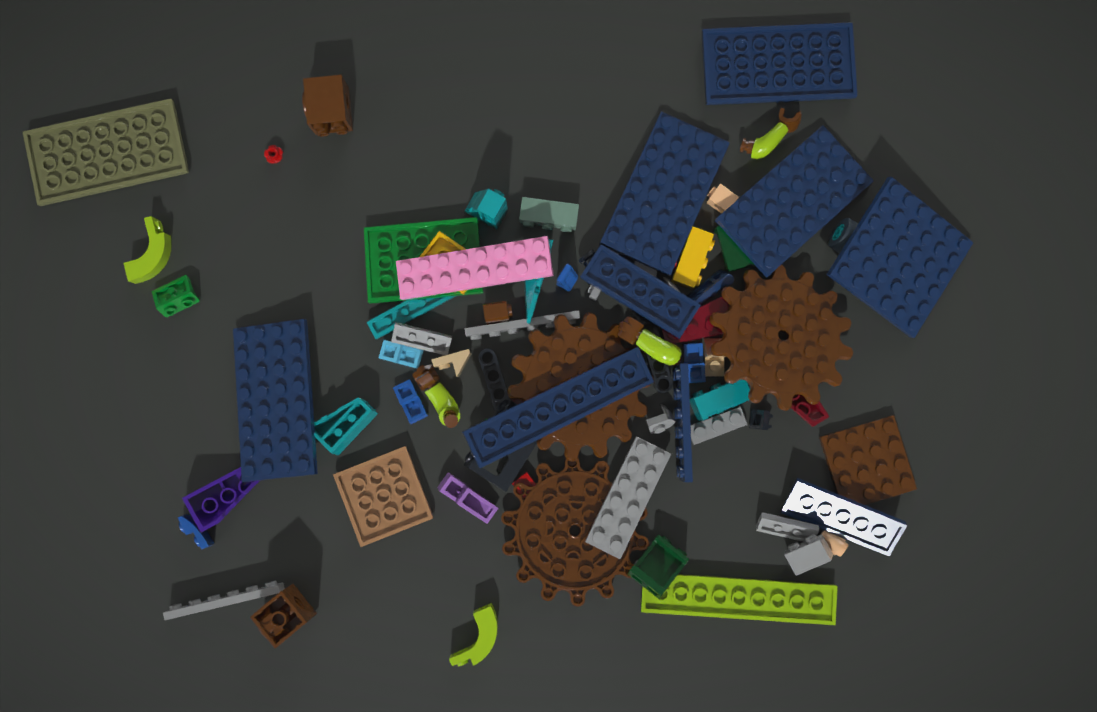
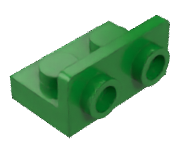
(175, 296)

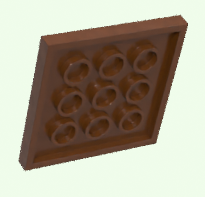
(868, 461)

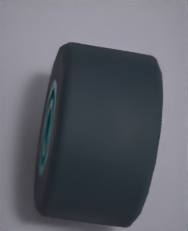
(841, 234)

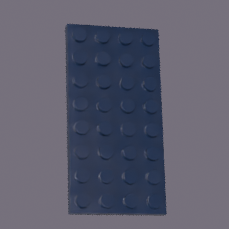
(779, 63)
(664, 194)
(794, 201)
(275, 401)

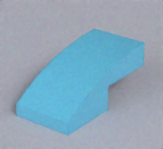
(400, 354)

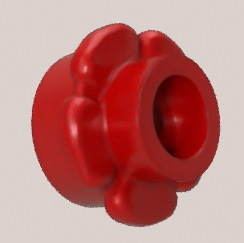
(278, 154)

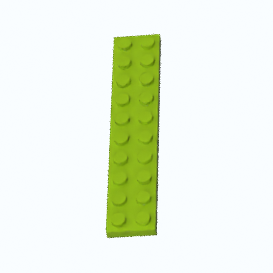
(745, 599)

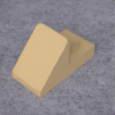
(458, 359)
(713, 364)

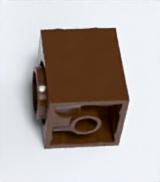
(327, 105)
(283, 615)

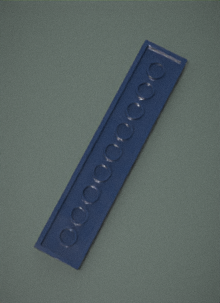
(557, 407)

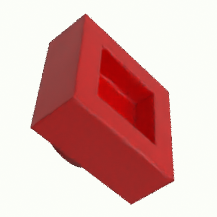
(525, 479)

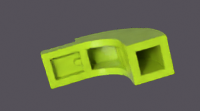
(154, 258)
(488, 626)

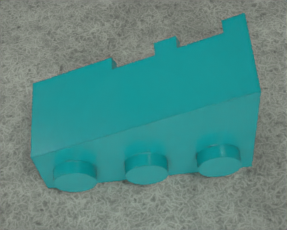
(488, 207)
(719, 398)
(344, 425)

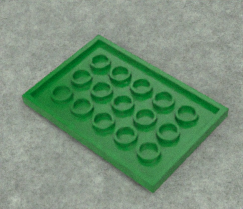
(406, 241)

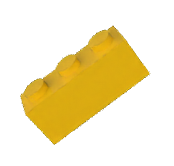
(693, 258)

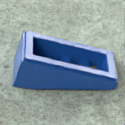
(567, 278)

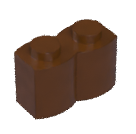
(497, 312)

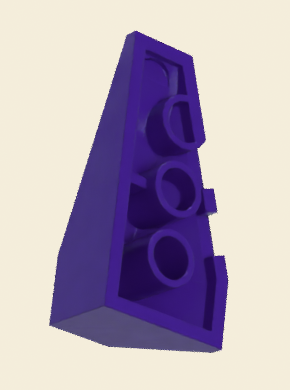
(217, 499)

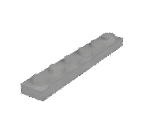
(513, 326)
(216, 601)

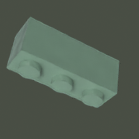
(548, 214)

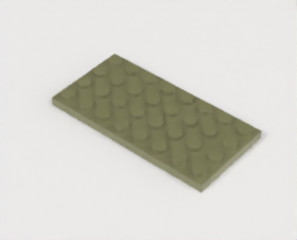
(105, 152)

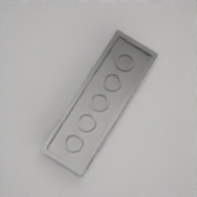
(628, 497)

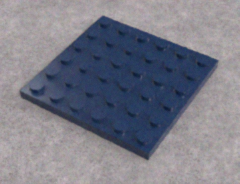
(900, 257)

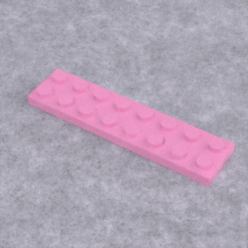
(474, 268)

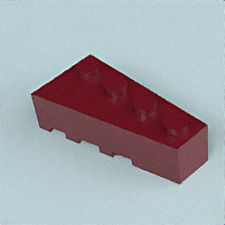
(700, 325)

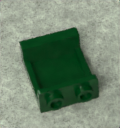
(734, 257)
(658, 566)

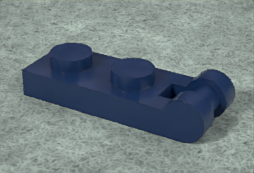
(711, 286)

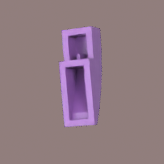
(467, 497)

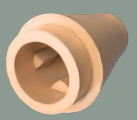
(836, 543)

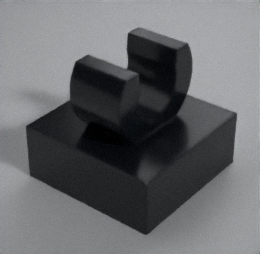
(760, 419)

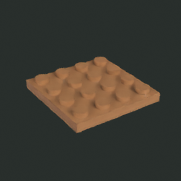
(383, 496)

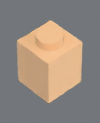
(721, 198)

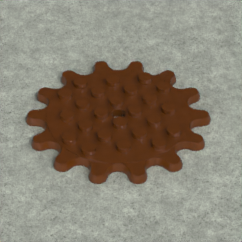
(564, 356)
(761, 356)
(545, 539)

